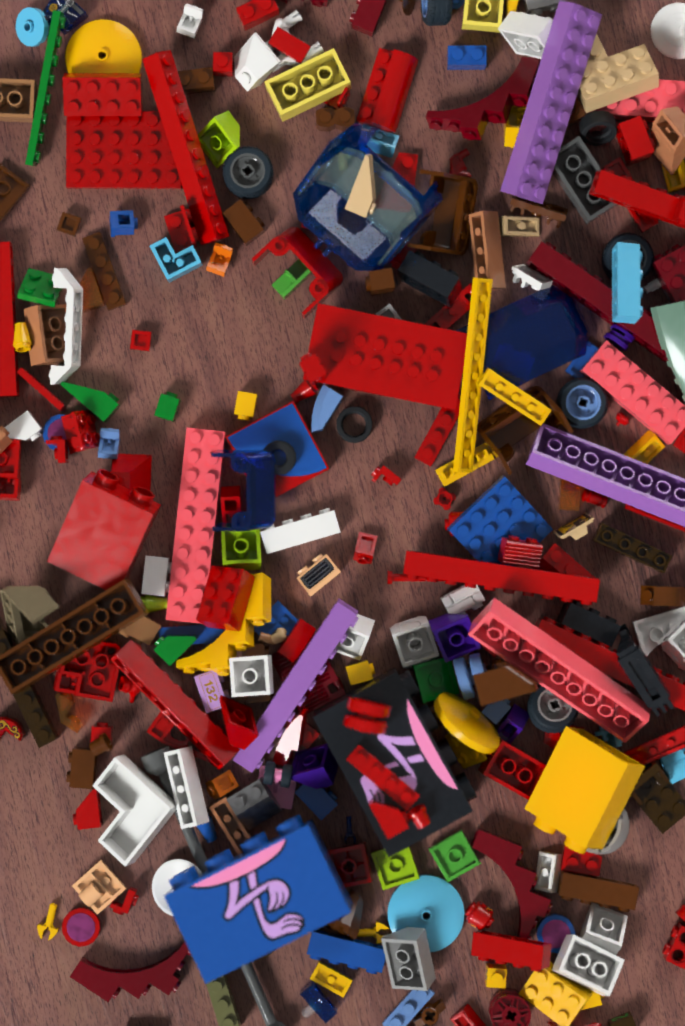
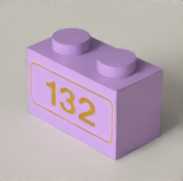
(210, 689)

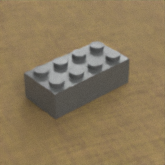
(575, 174)

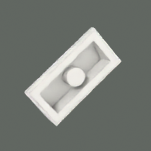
(548, 871)

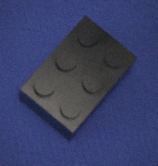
(430, 278)

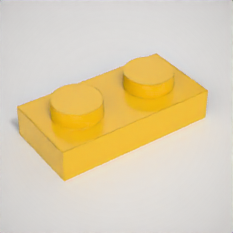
(331, 979)

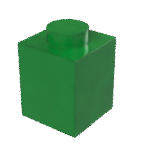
(167, 406)

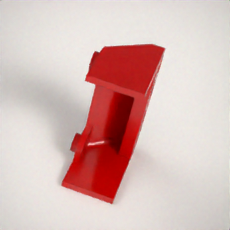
(327, 275)

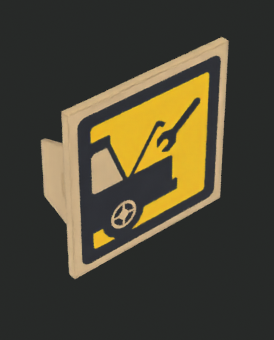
(575, 528)

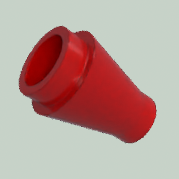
(304, 391)

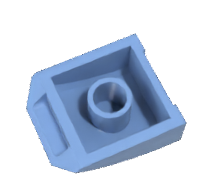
(324, 408)

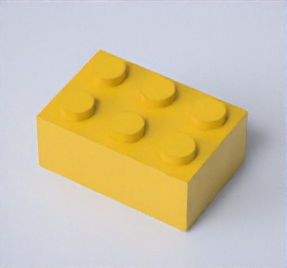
(555, 995)

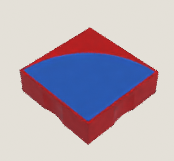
(288, 426)

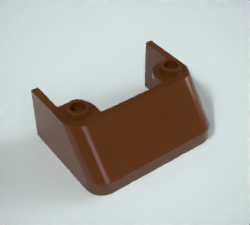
(451, 218)
(509, 426)
(501, 683)

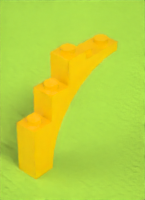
(217, 654)

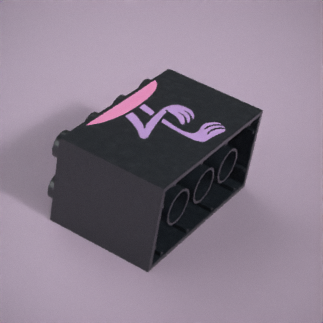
(405, 750)

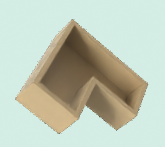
(616, 76)

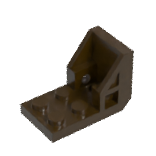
(658, 797)

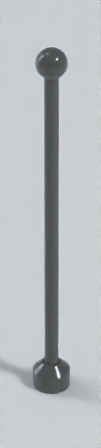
(155, 764)

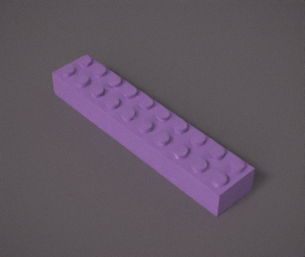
(551, 101)
(609, 473)

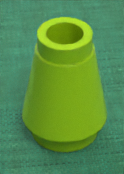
(154, 603)

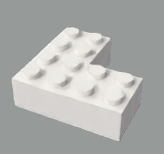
(141, 805)

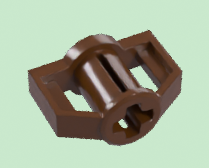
(429, 1012)

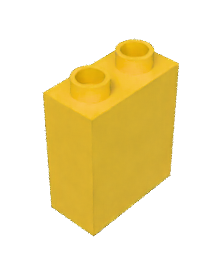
(583, 790)

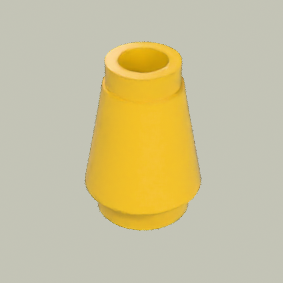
(22, 340)

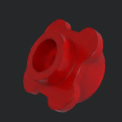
(449, 498)

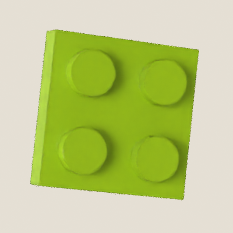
(395, 869)

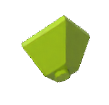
(220, 138)

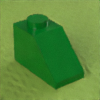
(173, 646)

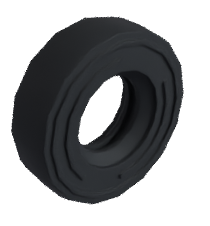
(290, 456)

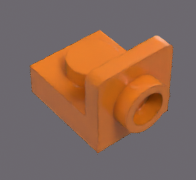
(221, 784)

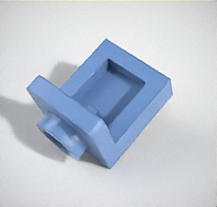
(109, 443)

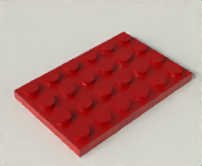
(119, 153)

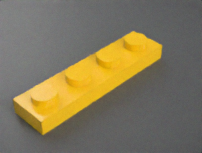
(514, 396)

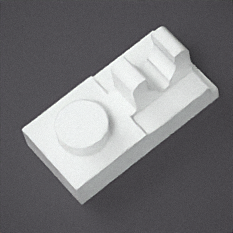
(530, 277)

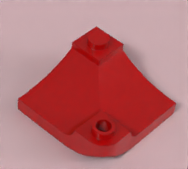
(10, 472)
(90, 674)

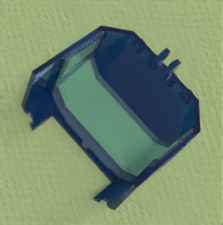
(358, 240)

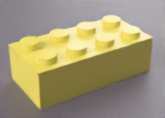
(482, 15)
(307, 84)

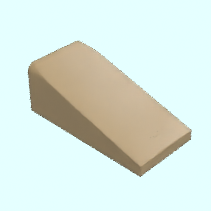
(519, 226)

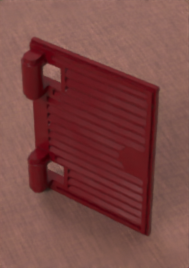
(320, 694)

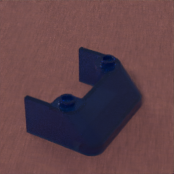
(260, 489)

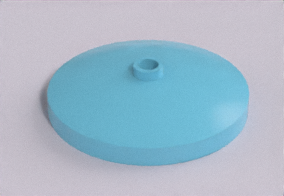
(428, 895)

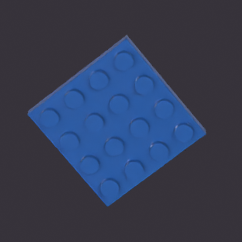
(496, 515)

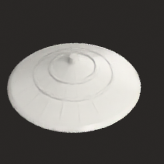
(669, 30)
(160, 881)

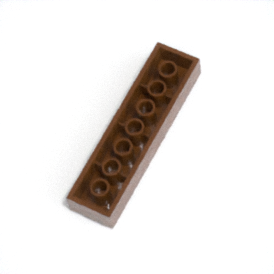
(71, 636)

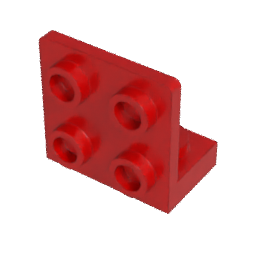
(180, 229)

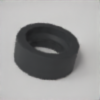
(596, 119)
(339, 424)

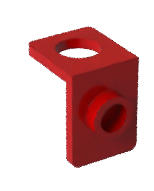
(340, 100)

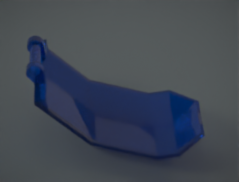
(534, 336)

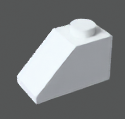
(24, 428)

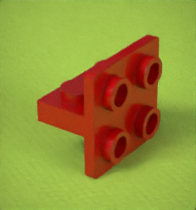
(80, 431)

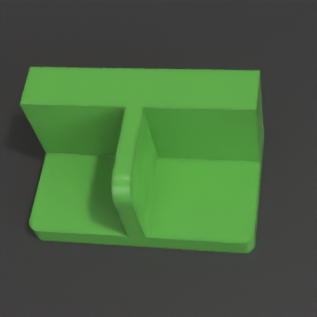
(291, 279)

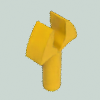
(49, 922)
(373, 932)

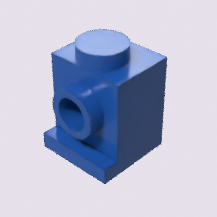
(122, 223)

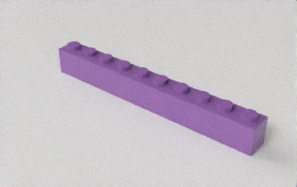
(297, 683)

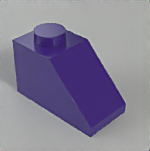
(512, 723)

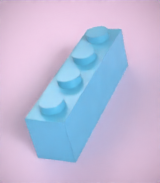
(626, 283)

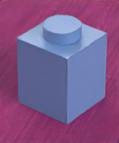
(497, 710)

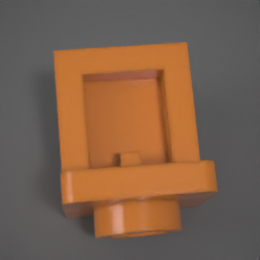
(220, 259)

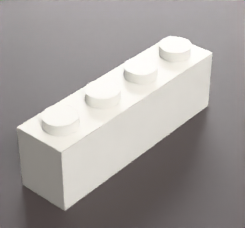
(300, 531)
(186, 787)

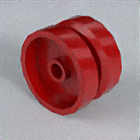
(366, 719)

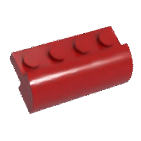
(387, 89)

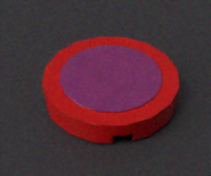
(81, 926)

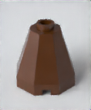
(350, 923)

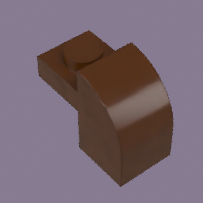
(662, 596)

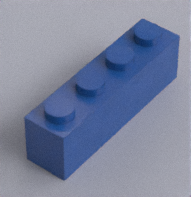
(344, 950)

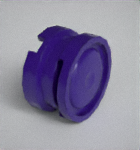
(619, 337)

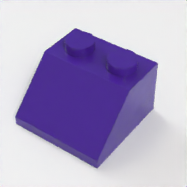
(452, 635)
(315, 767)

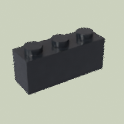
(589, 622)

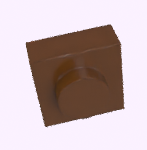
(69, 224)

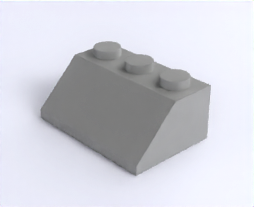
(409, 959)

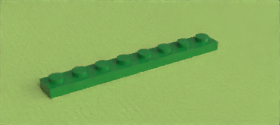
(46, 81)

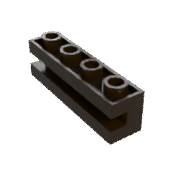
(632, 548)

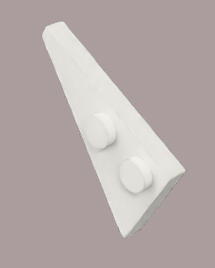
(655, 628)

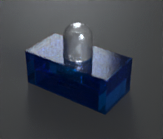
(317, 1003)

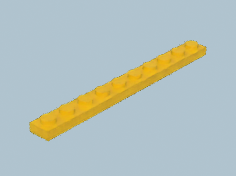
(471, 374)

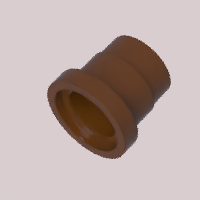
(101, 745)

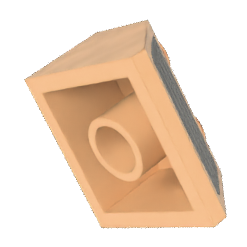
(318, 574)

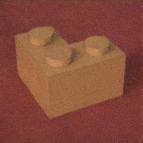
(142, 630)

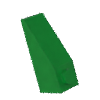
(96, 401)

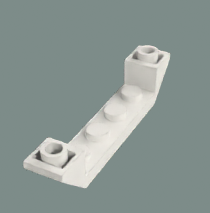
(73, 317)

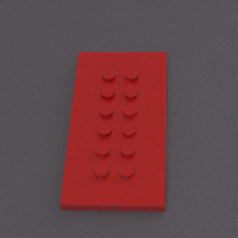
(388, 356)

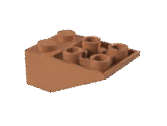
(669, 137)

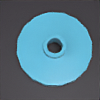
(31, 26)

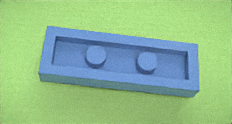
(408, 1008)

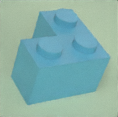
(174, 264)

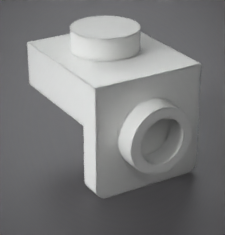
(190, 20)

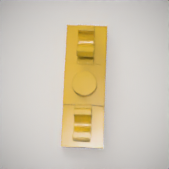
(481, 457)

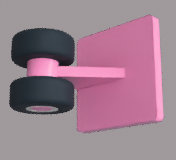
(279, 782)

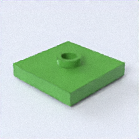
(454, 855)

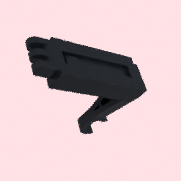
(642, 673)

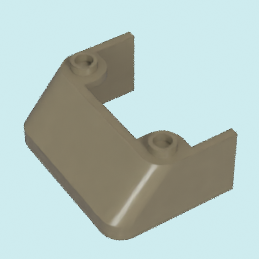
(25, 610)

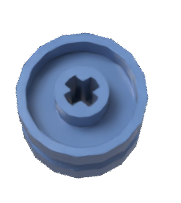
(465, 674)

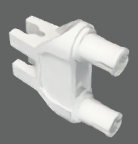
(285, 24)

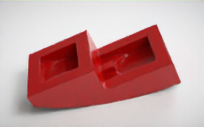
(296, 640)

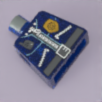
(72, 12)

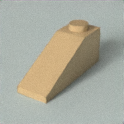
(363, 192)

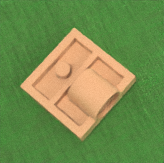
(99, 887)

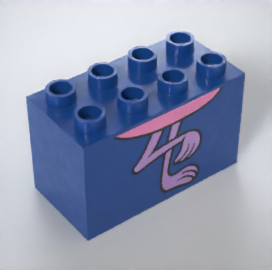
(257, 898)

